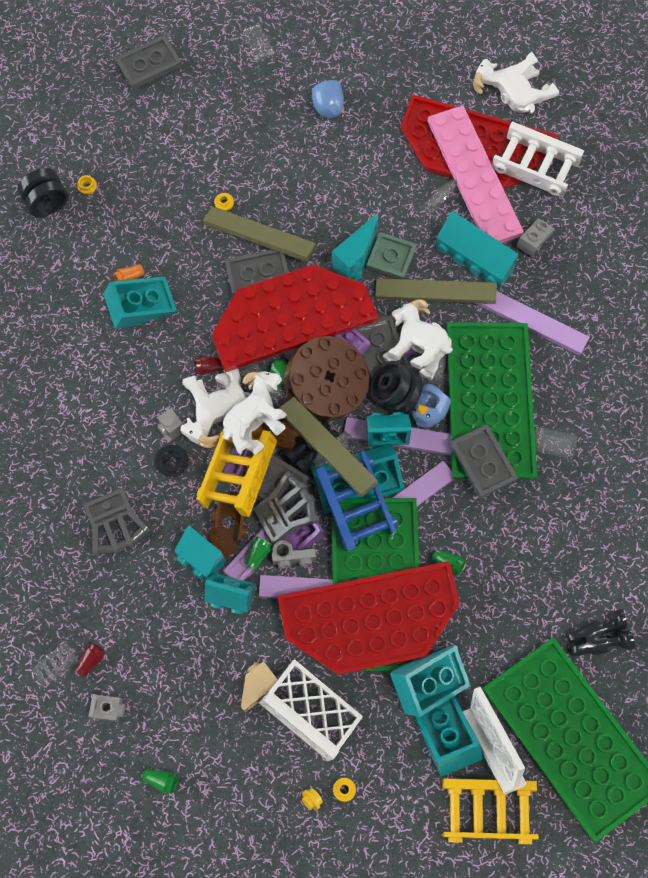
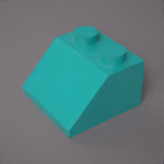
(388, 429)
(198, 554)
(229, 592)

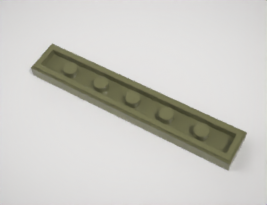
(259, 234)
(436, 291)
(328, 447)

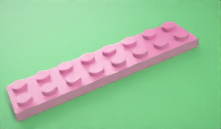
(474, 174)

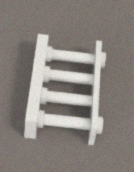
(537, 141)

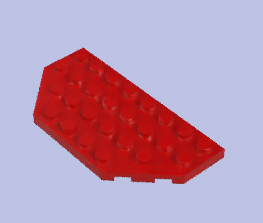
(489, 129)
(288, 313)
(371, 618)

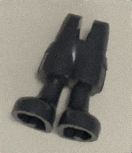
(303, 464)
(595, 638)

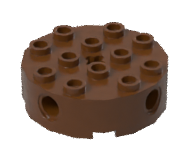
(345, 373)

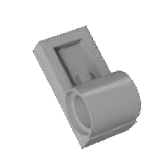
(535, 237)
(303, 557)

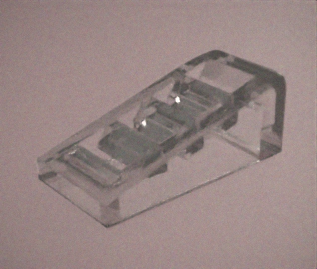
(73, 660)

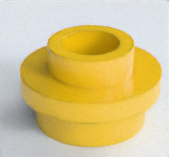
(86, 180)
(224, 206)
(344, 797)
(311, 799)

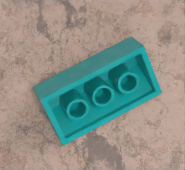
(476, 250)
(385, 470)

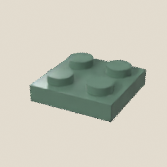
(391, 256)

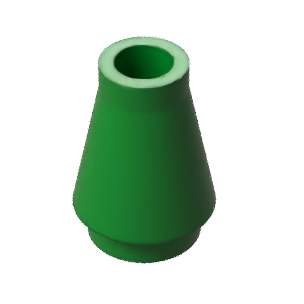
(258, 551)
(456, 561)
(161, 780)

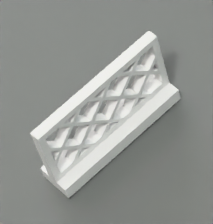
(300, 726)
(495, 743)

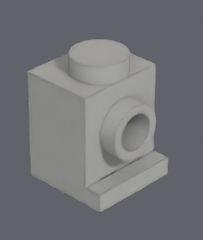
(169, 425)
(96, 709)

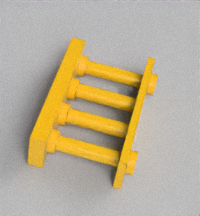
(250, 482)
(478, 789)

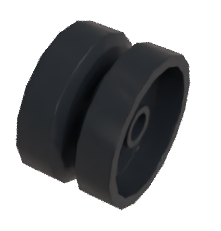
(43, 192)
(396, 387)

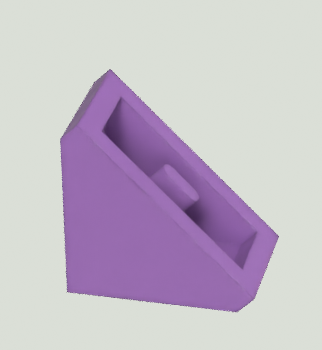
(305, 536)

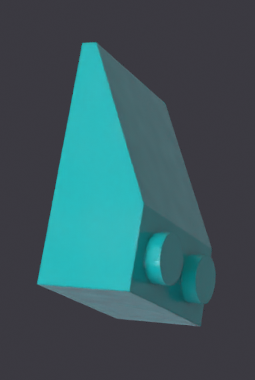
(352, 254)
(138, 301)
(430, 681)
(449, 737)

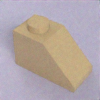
(256, 685)

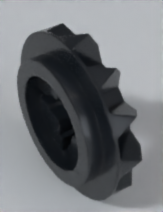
(163, 457)

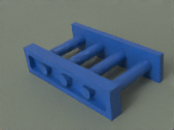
(341, 517)

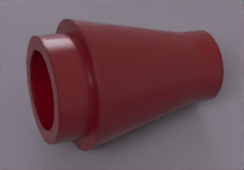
(206, 365)
(90, 658)

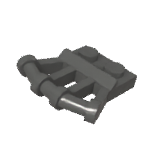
(108, 510)
(274, 515)

